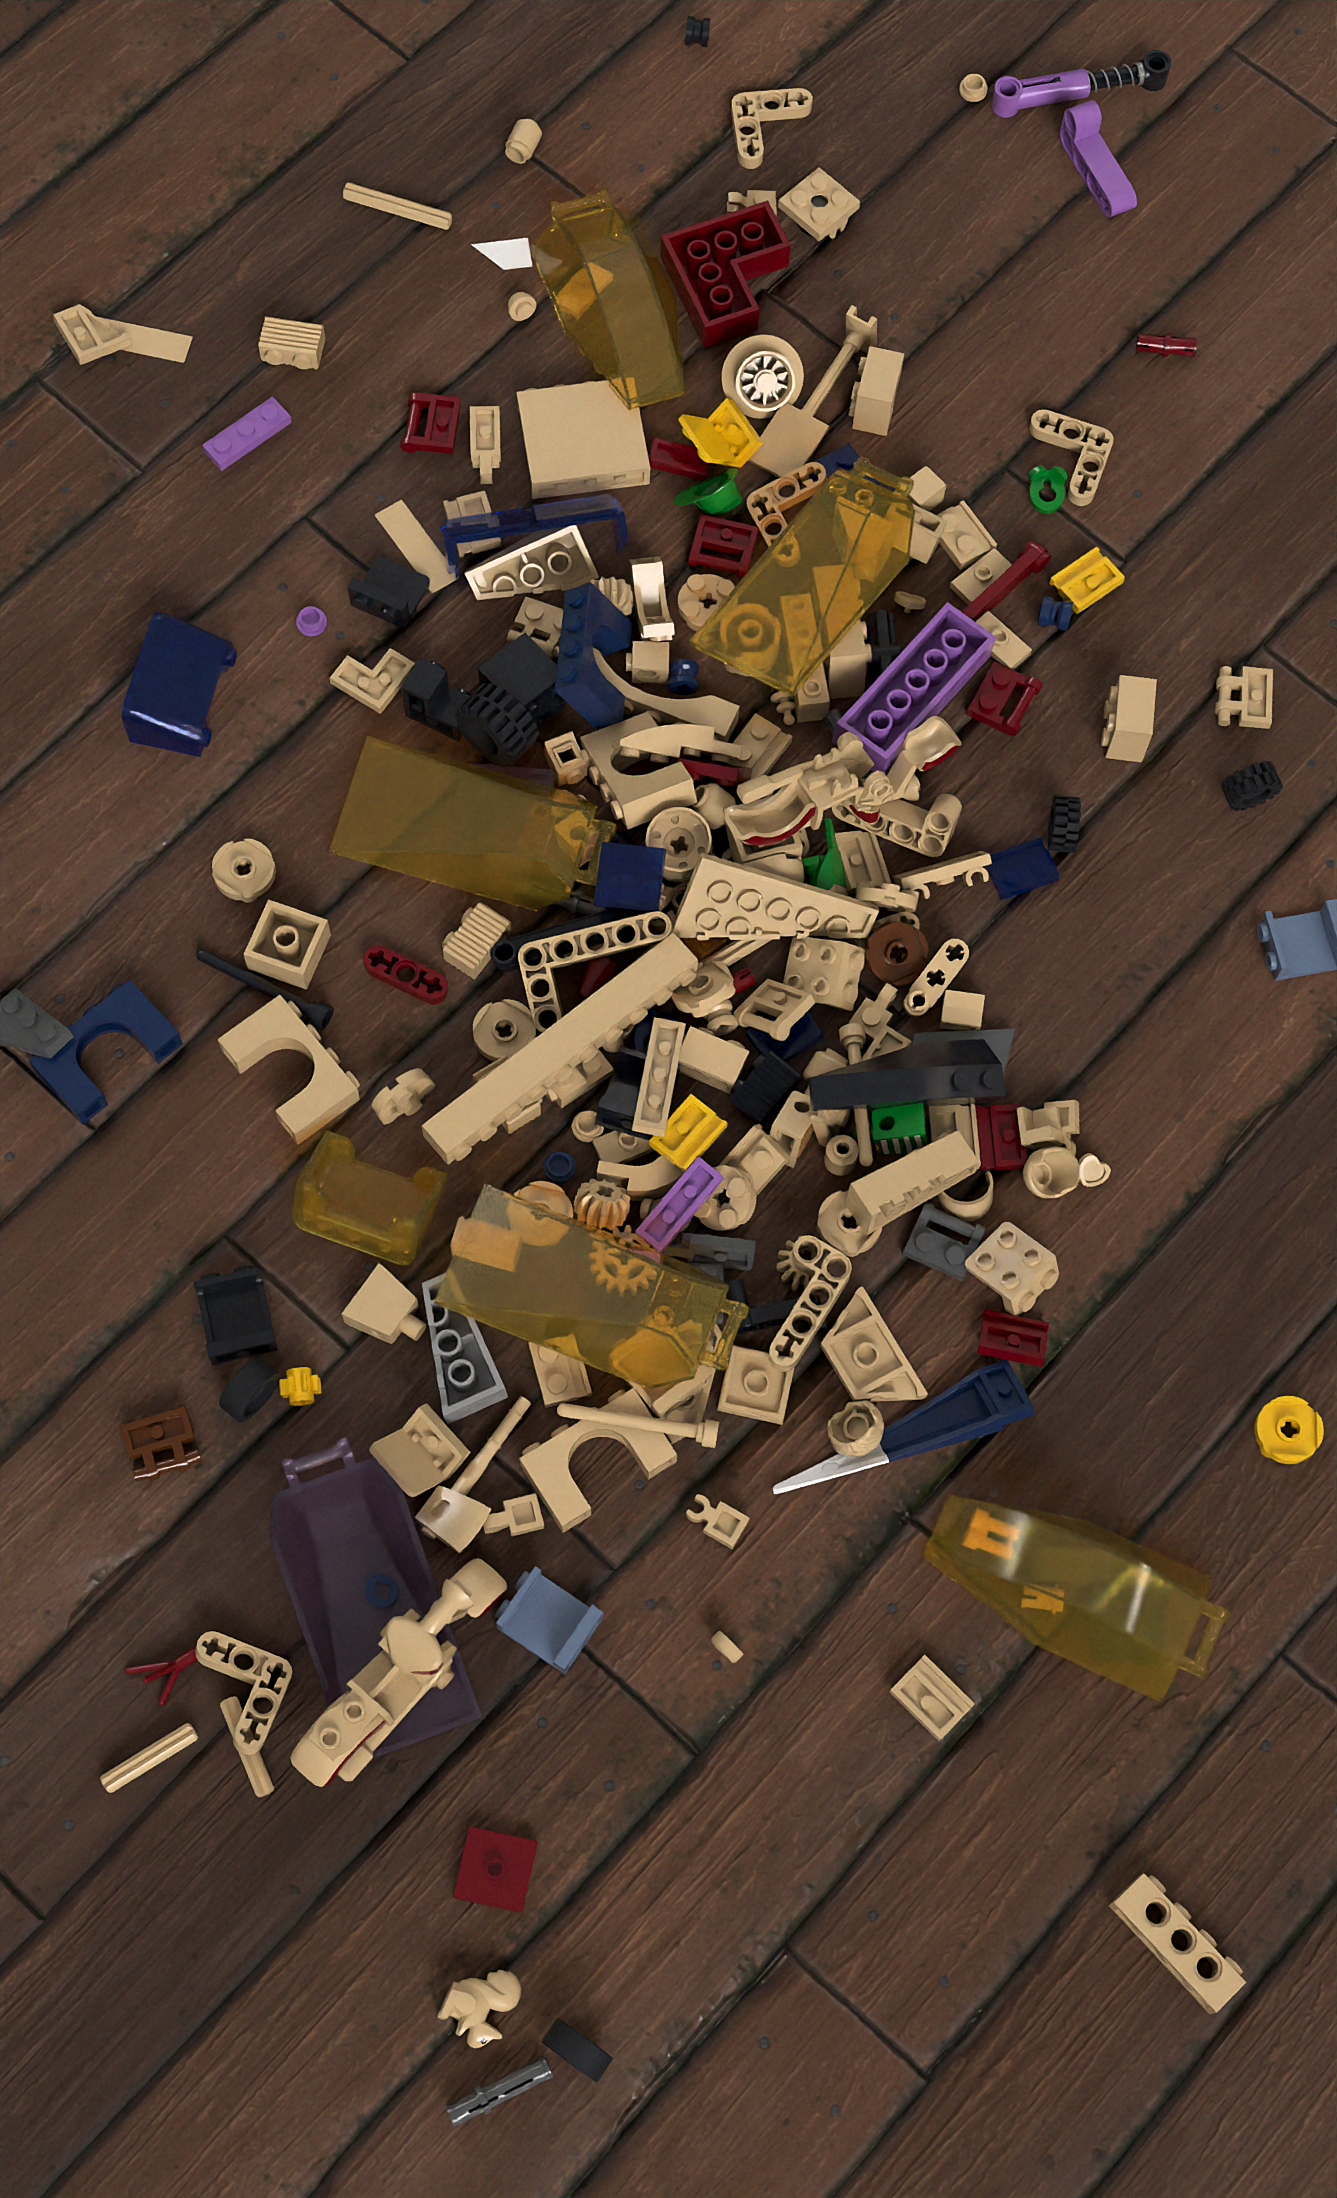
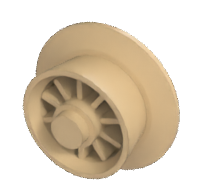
(762, 375)

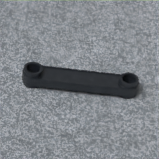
(534, 956)

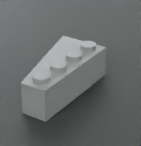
(462, 1360)

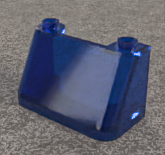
(175, 685)

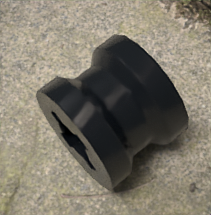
(697, 31)

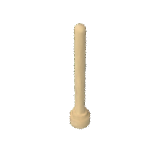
(852, 1038)
(704, 1432)

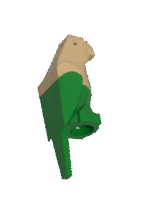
(827, 870)

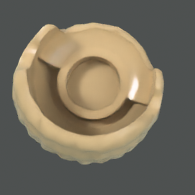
(1051, 1172)

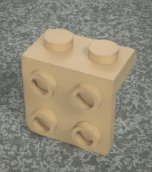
(825, 970)
(1014, 1267)
(420, 1452)

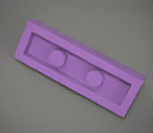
(246, 433)
(679, 1205)

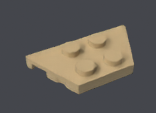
(869, 1356)

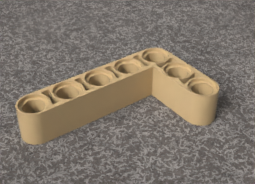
(581, 952)

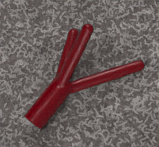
(175, 1665)

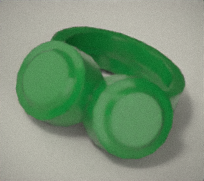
(1056, 477)

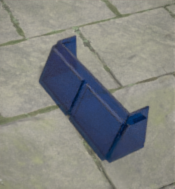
(539, 518)

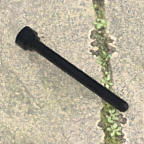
(317, 1013)

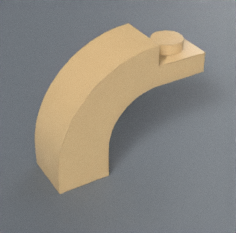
(650, 599)
(641, 1181)

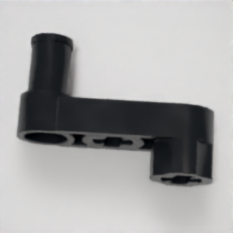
(770, 1314)

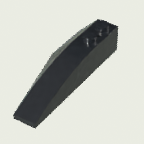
(922, 1073)

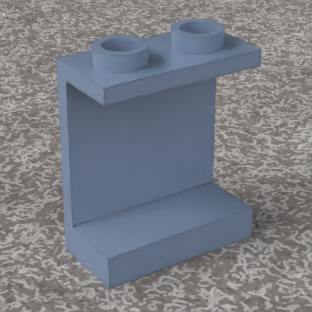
(1300, 942)
(548, 1620)

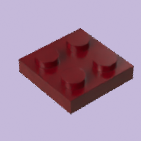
(723, 773)

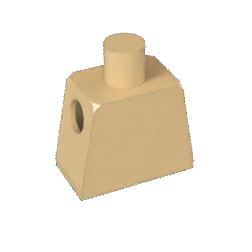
(384, 1308)

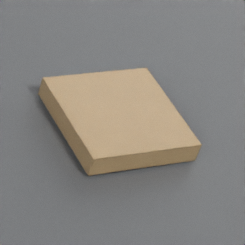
(754, 1386)

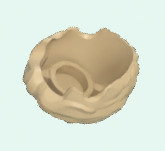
(856, 1429)

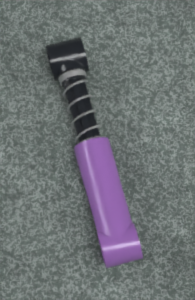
(1017, 94)

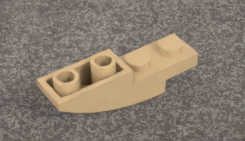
(667, 741)

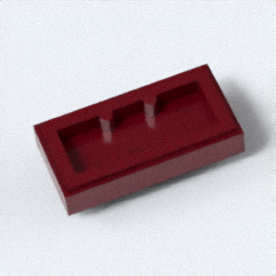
(677, 459)

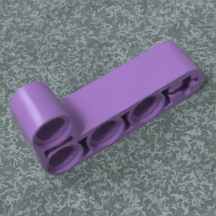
(1094, 159)

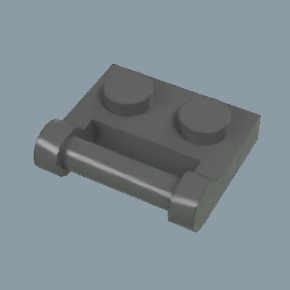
(939, 1250)

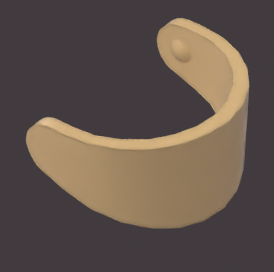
(968, 1210)

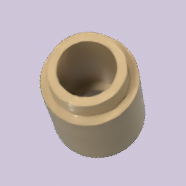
(523, 140)
(841, 1155)

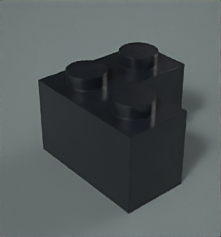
(431, 699)

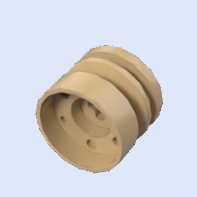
(676, 827)

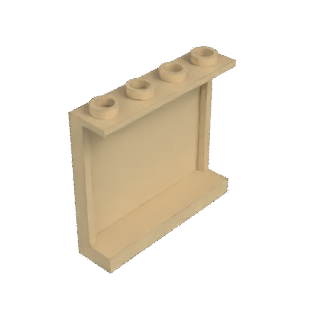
(581, 440)

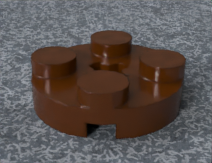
(878, 950)

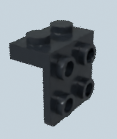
(389, 591)

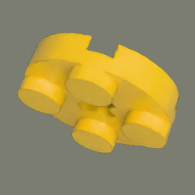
(1302, 1417)

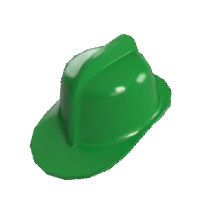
(714, 495)

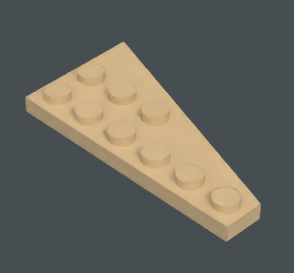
(759, 905)

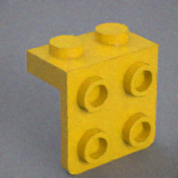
(724, 436)

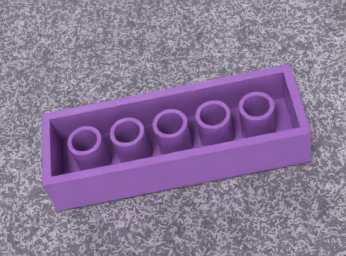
(917, 685)

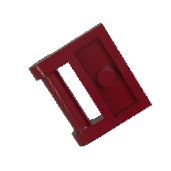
(440, 425)
(724, 537)
(996, 692)

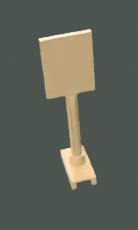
(795, 432)

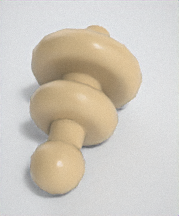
(785, 706)

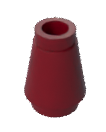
(596, 975)

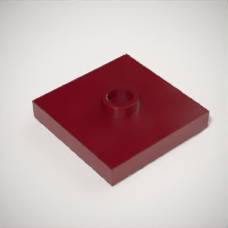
(495, 1869)

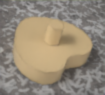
(909, 601)
(1092, 1171)

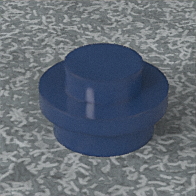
(559, 1167)

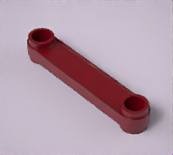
(1030, 559)

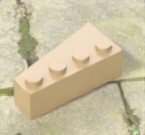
(847, 664)
(910, 1181)

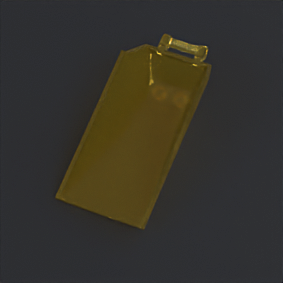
(814, 579)
(467, 826)
(587, 1293)

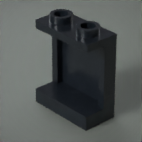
(235, 1315)

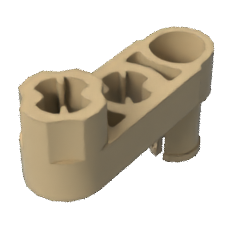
(939, 963)

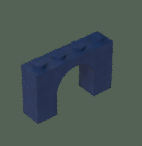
(587, 621)
(121, 1012)

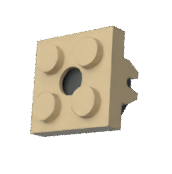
(819, 205)

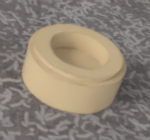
(726, 1647)

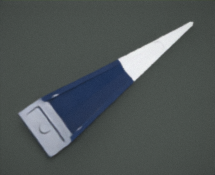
(965, 1411)

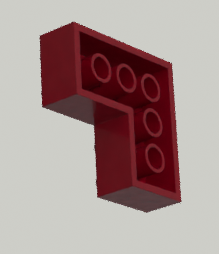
(714, 262)

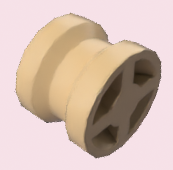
(721, 1019)

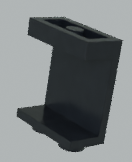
(619, 1104)

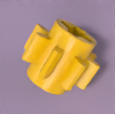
(300, 1386)

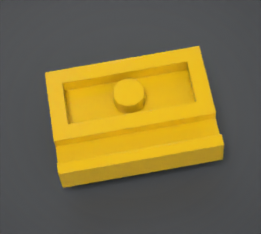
(1087, 580)
(688, 1133)

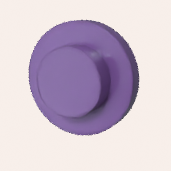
(311, 621)

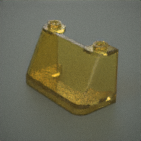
(365, 1203)

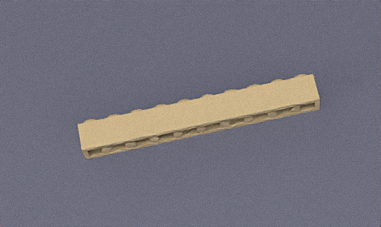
(560, 1048)

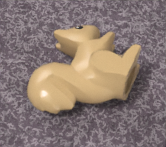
(472, 2000)

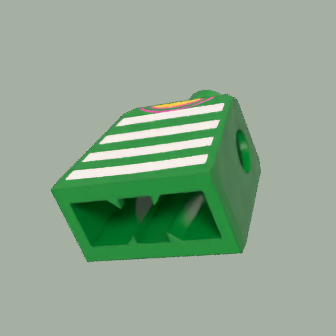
(898, 1129)

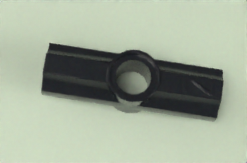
(882, 642)

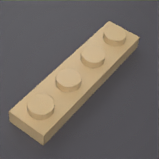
(658, 1077)

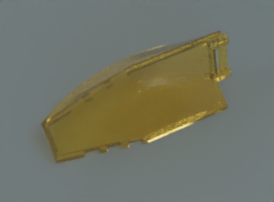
(613, 298)
(1079, 1590)

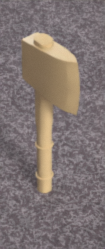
(450, 1512)

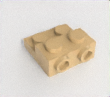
(582, 1079)

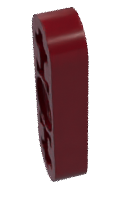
(429, 976)

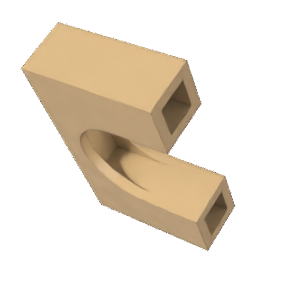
(640, 796)
(278, 1028)
(549, 1463)

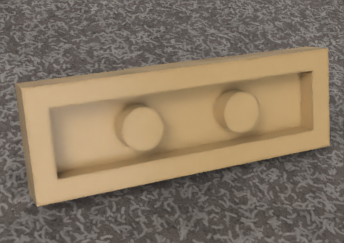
(944, 872)

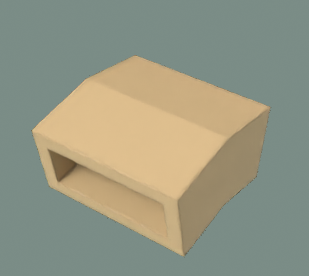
(961, 1011)

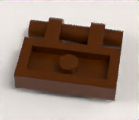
(157, 1434)

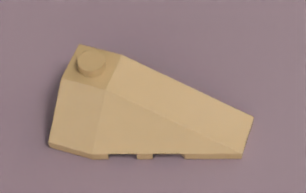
(535, 564)

